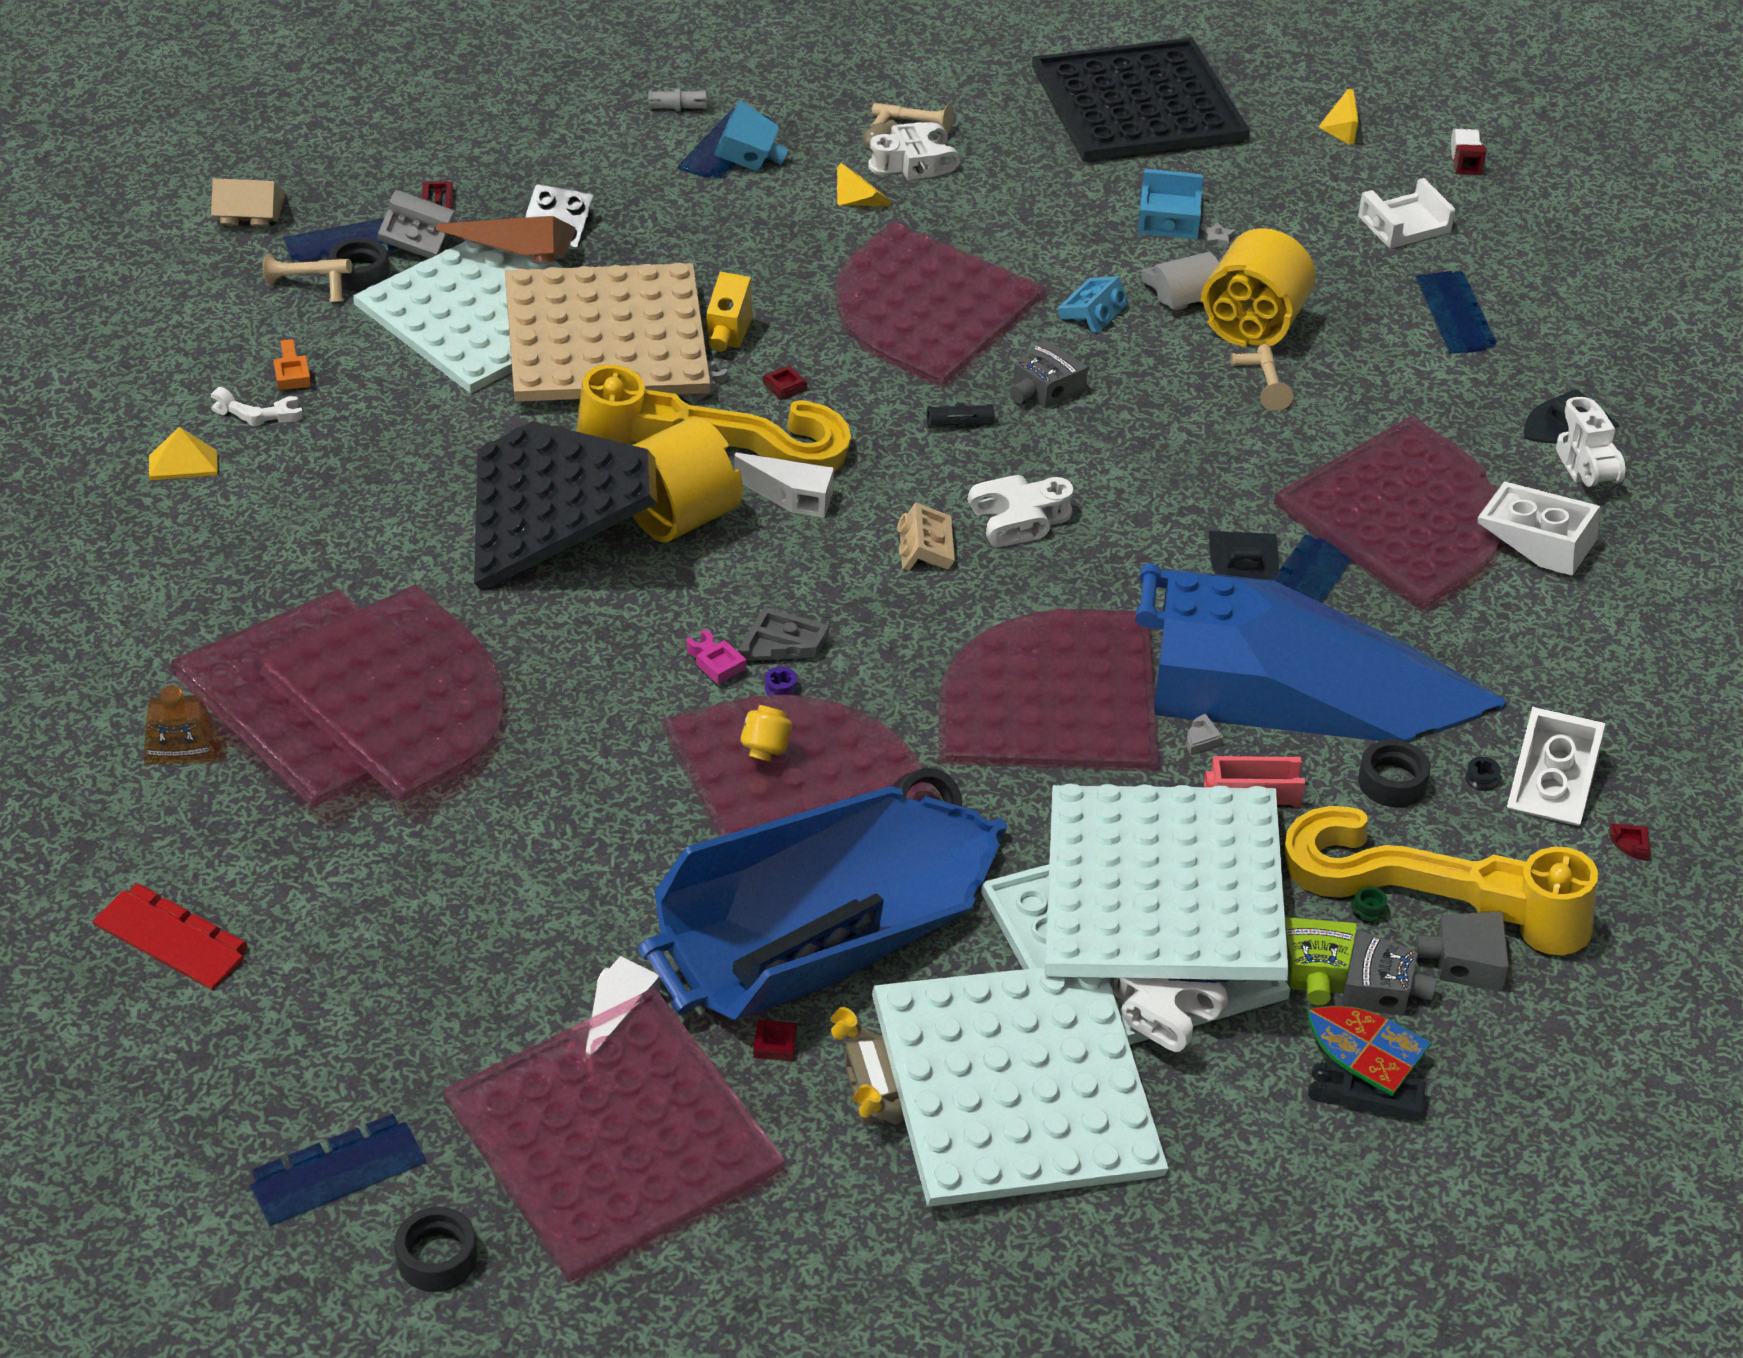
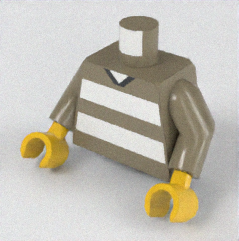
(867, 1070)

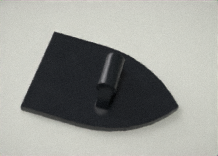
(1549, 419)
(1244, 554)

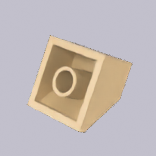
(246, 201)

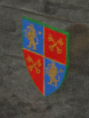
(1368, 1044)

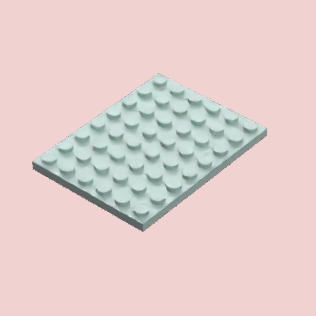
(1165, 883)

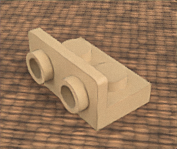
(926, 536)

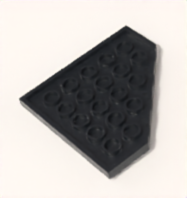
(550, 491)

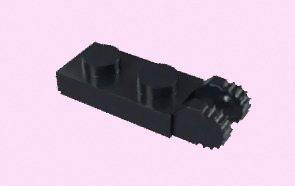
(1362, 1095)

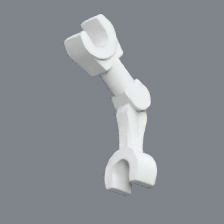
(283, 410)

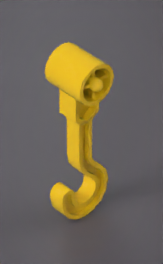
(622, 410)
(1546, 895)

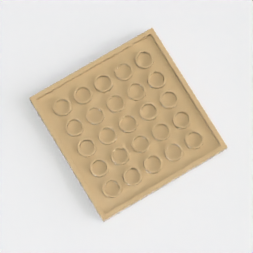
(604, 315)

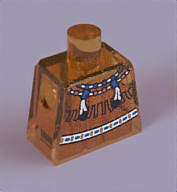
(178, 729)

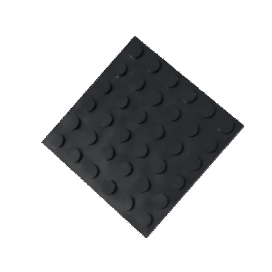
(1139, 99)

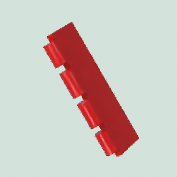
(172, 935)

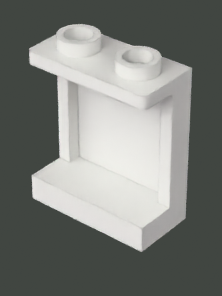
(1407, 217)

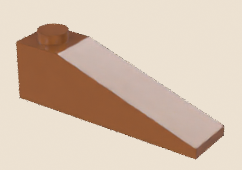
(529, 237)

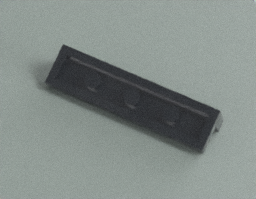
(832, 929)

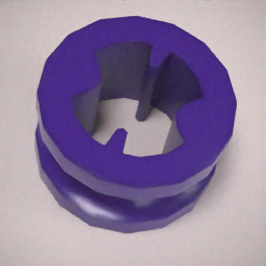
(780, 681)

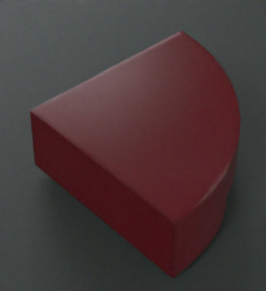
(1632, 838)

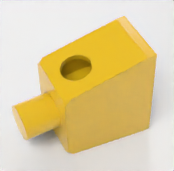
(725, 325)

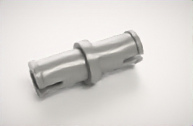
(678, 100)

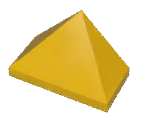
(1343, 119)
(856, 191)
(182, 457)

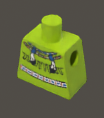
(1318, 956)

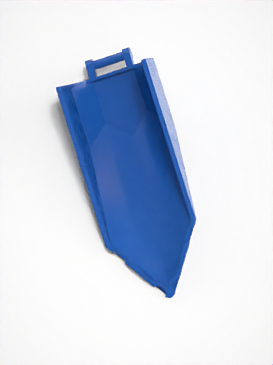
(1293, 664)
(785, 873)

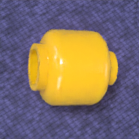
(766, 732)

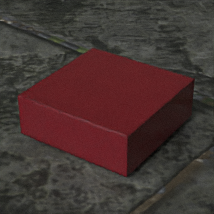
(784, 382)
(775, 1040)

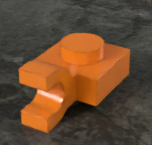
(291, 369)

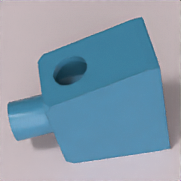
(749, 139)

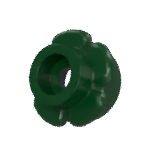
(1370, 903)

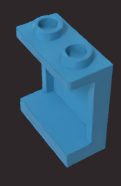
(1170, 204)

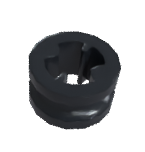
(1489, 767)

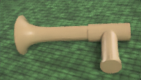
(942, 117)
(274, 269)
(1276, 394)

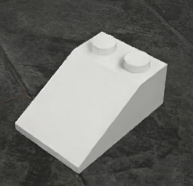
(1543, 526)
(1556, 766)

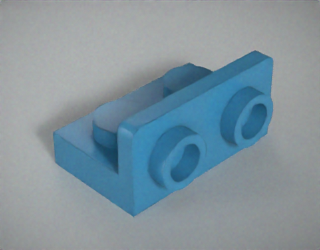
(1097, 301)

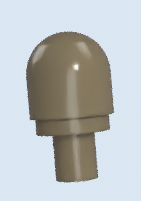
(876, 129)

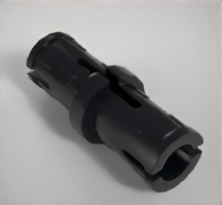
(981, 415)

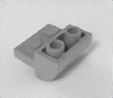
(412, 224)
(1180, 280)

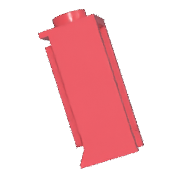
(1259, 771)

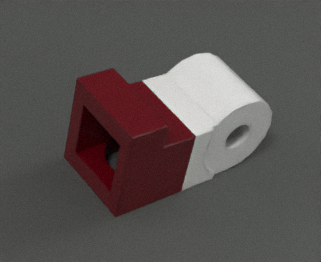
(1467, 147)

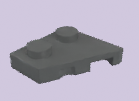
(783, 636)

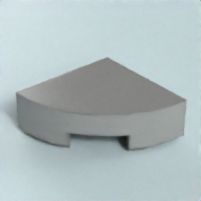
(1202, 735)

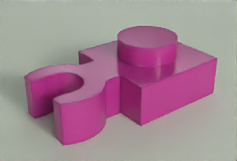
(716, 660)

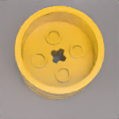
(1258, 288)
(691, 479)

